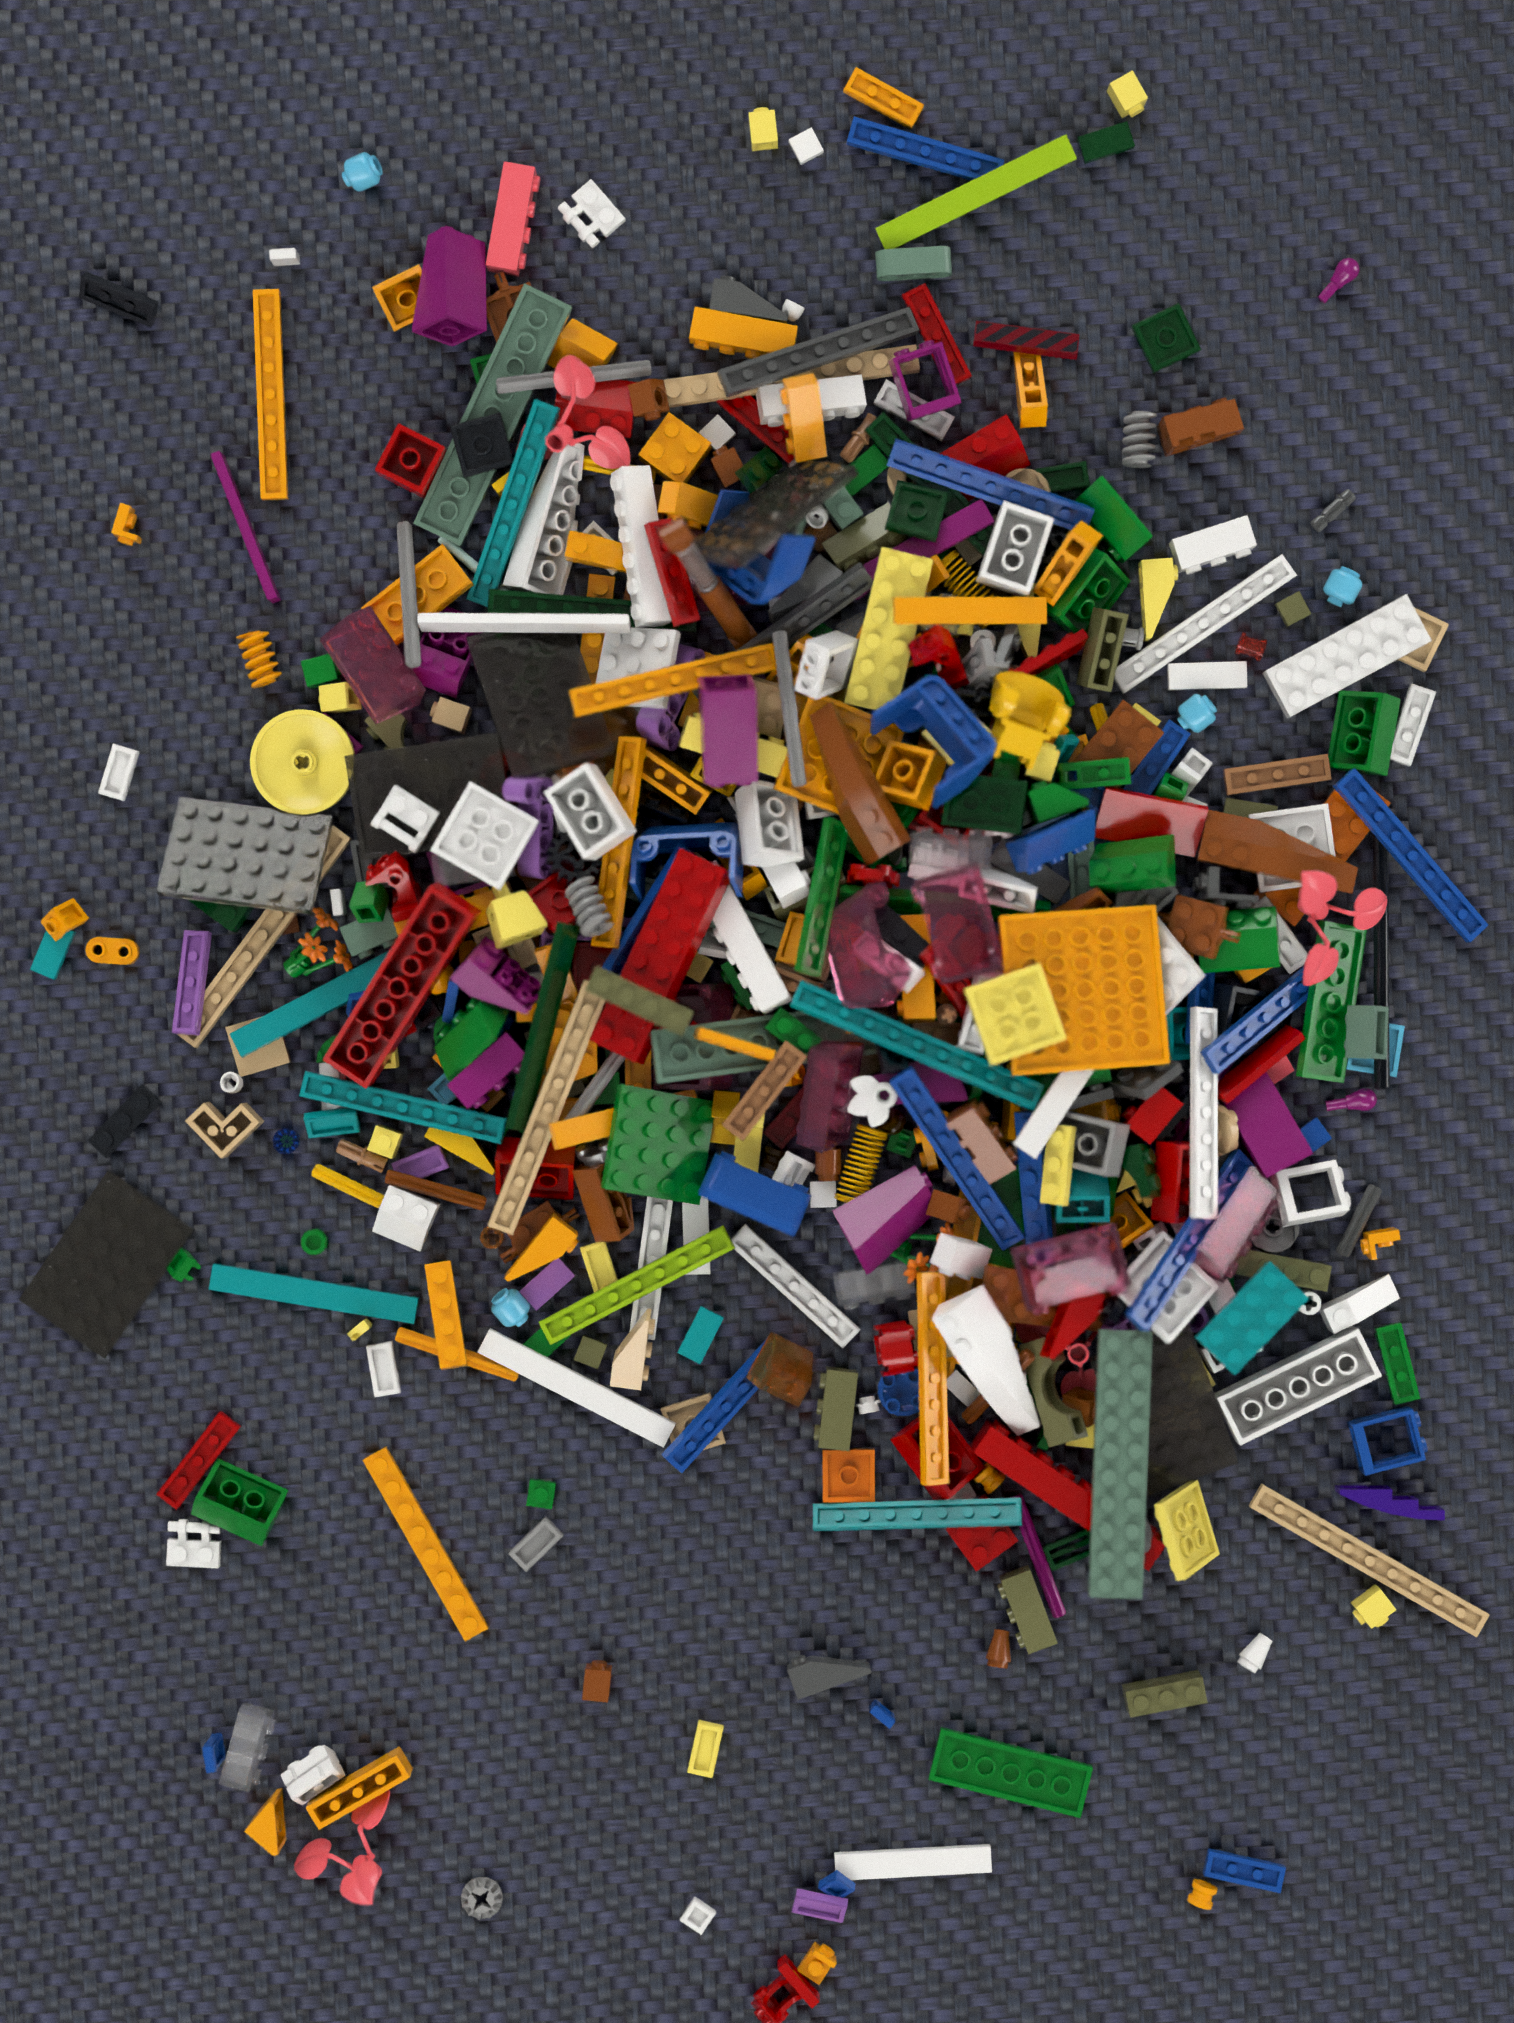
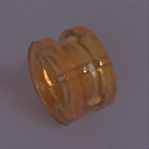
(486, 1242)

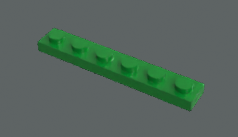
(821, 898)

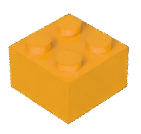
(675, 450)
(910, 774)

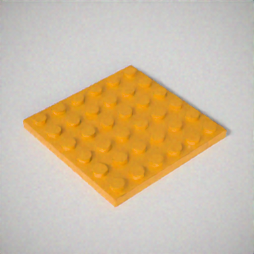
(1102, 982)

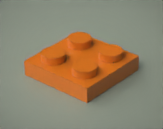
(848, 1475)

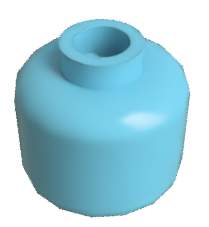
(362, 171)
(1342, 586)
(1197, 713)
(510, 1307)

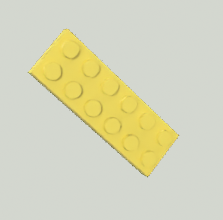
(883, 647)

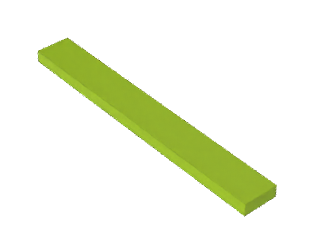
(976, 193)
(636, 1284)

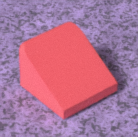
(1280, 1070)

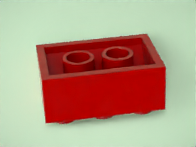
(605, 406)
(992, 448)
(1174, 1172)
(554, 1174)
(962, 1461)

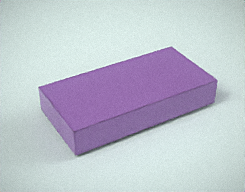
(423, 1163)
(547, 1283)
(819, 1905)

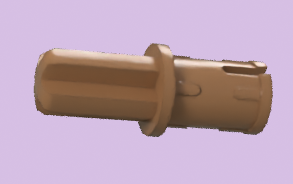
(858, 440)
(946, 1014)
(361, 1155)

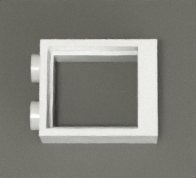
(826, 673)
(1287, 1206)

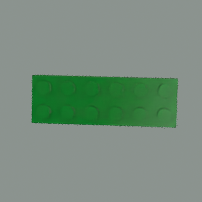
(1327, 1001)
(1010, 1772)

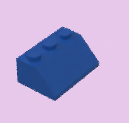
(1052, 841)

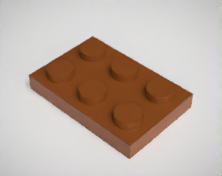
(1122, 735)

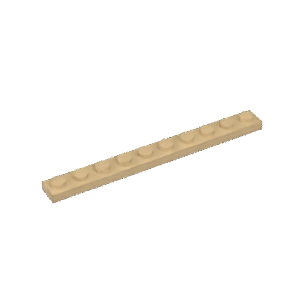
(708, 388)
(253, 950)
(546, 1111)
(1369, 1560)

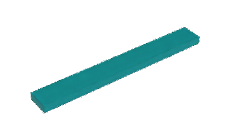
(513, 501)
(305, 1008)
(403, 1107)
(313, 1293)
(917, 1514)

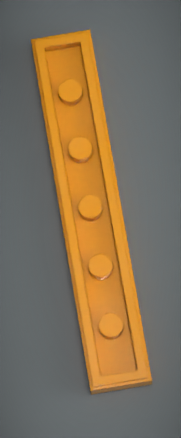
(969, 610)
(588, 1126)

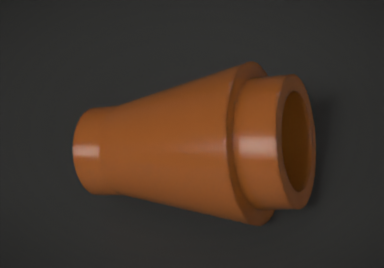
(999, 1649)

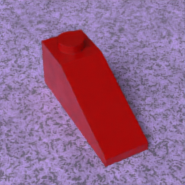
(1070, 1321)

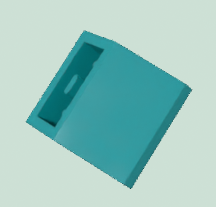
(1087, 1199)

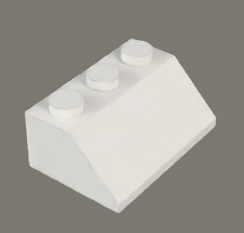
(768, 826)

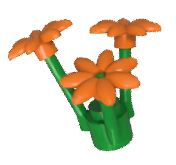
(299, 959)
(918, 1263)

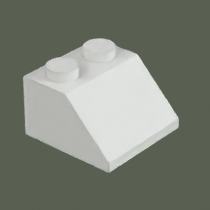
(405, 1217)

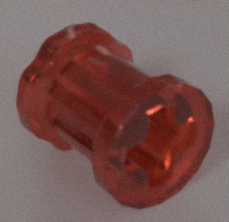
(1250, 646)

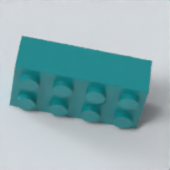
(1251, 1317)

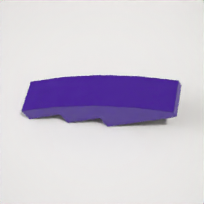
(1381, 1499)

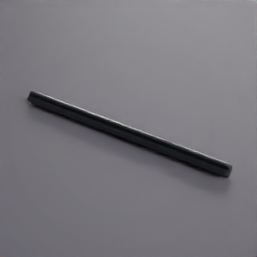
(1381, 955)

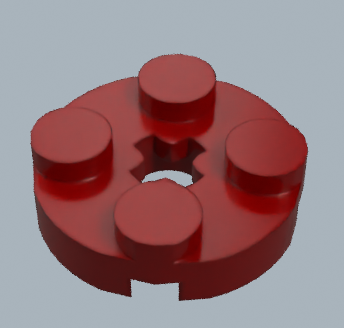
(882, 873)

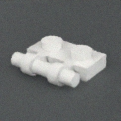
(599, 210)
(193, 1552)

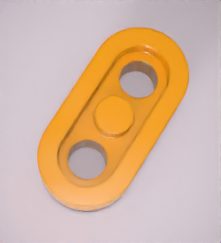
(111, 950)
(928, 1156)

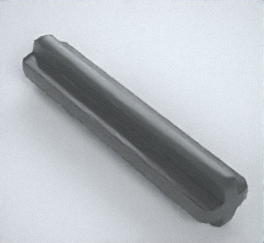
(1358, 1220)

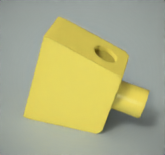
(513, 917)

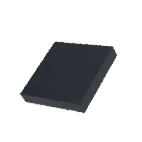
(482, 445)

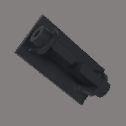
(976, 702)
(653, 803)

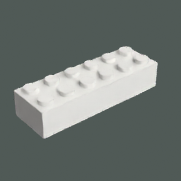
(1346, 656)
(1297, 1385)

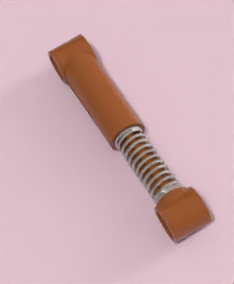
(710, 586)

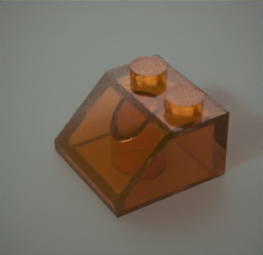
(783, 1369)

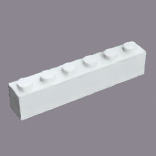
(634, 508)
(749, 954)

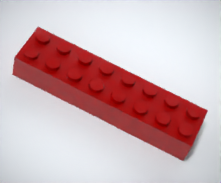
(664, 949)
(402, 985)
(1044, 1479)

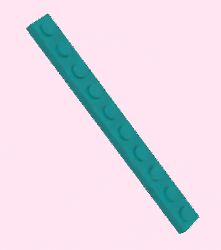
(917, 1046)

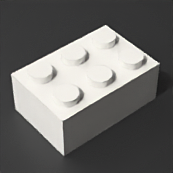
(1014, 549)
(590, 811)

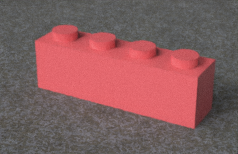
(511, 219)

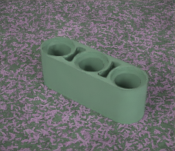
(913, 263)

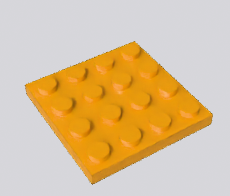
(817, 787)

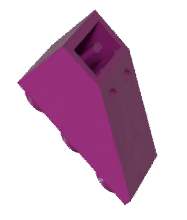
(444, 659)
(496, 978)

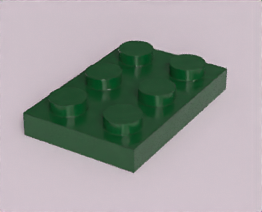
(988, 806)

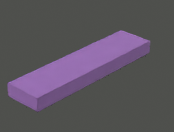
(191, 982)

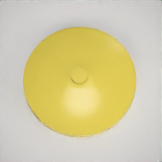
(301, 762)

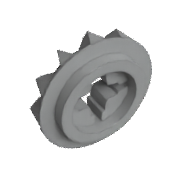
(479, 1886)

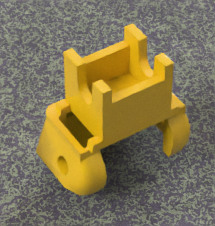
(1023, 711)

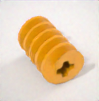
(259, 658)

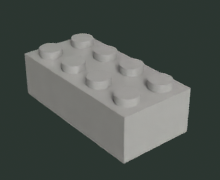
(1098, 1143)

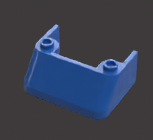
(761, 577)
(949, 722)
(719, 838)
(754, 1194)

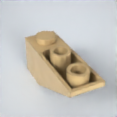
(630, 1356)

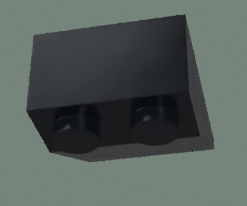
(1235, 1002)

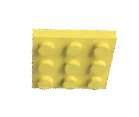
(1014, 1014)
(1186, 1530)

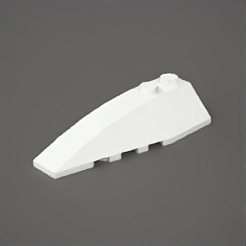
(541, 543)
(988, 1356)

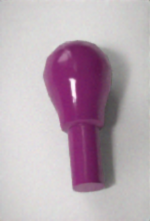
(1344, 273)
(1362, 1100)

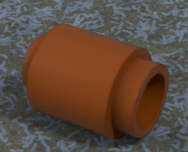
(828, 1164)

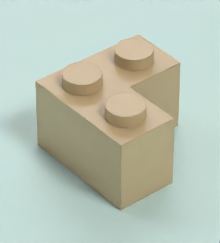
(223, 1133)

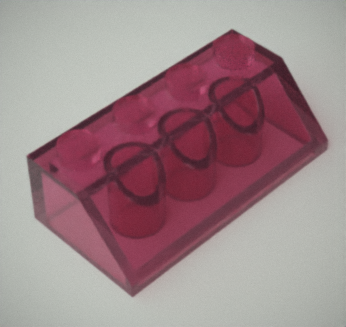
(373, 665)
(827, 1094)
(1236, 1226)

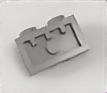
(981, 666)

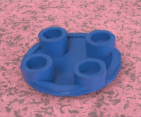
(900, 1393)

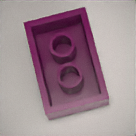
(488, 1072)

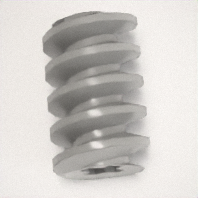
(1137, 439)
(586, 907)

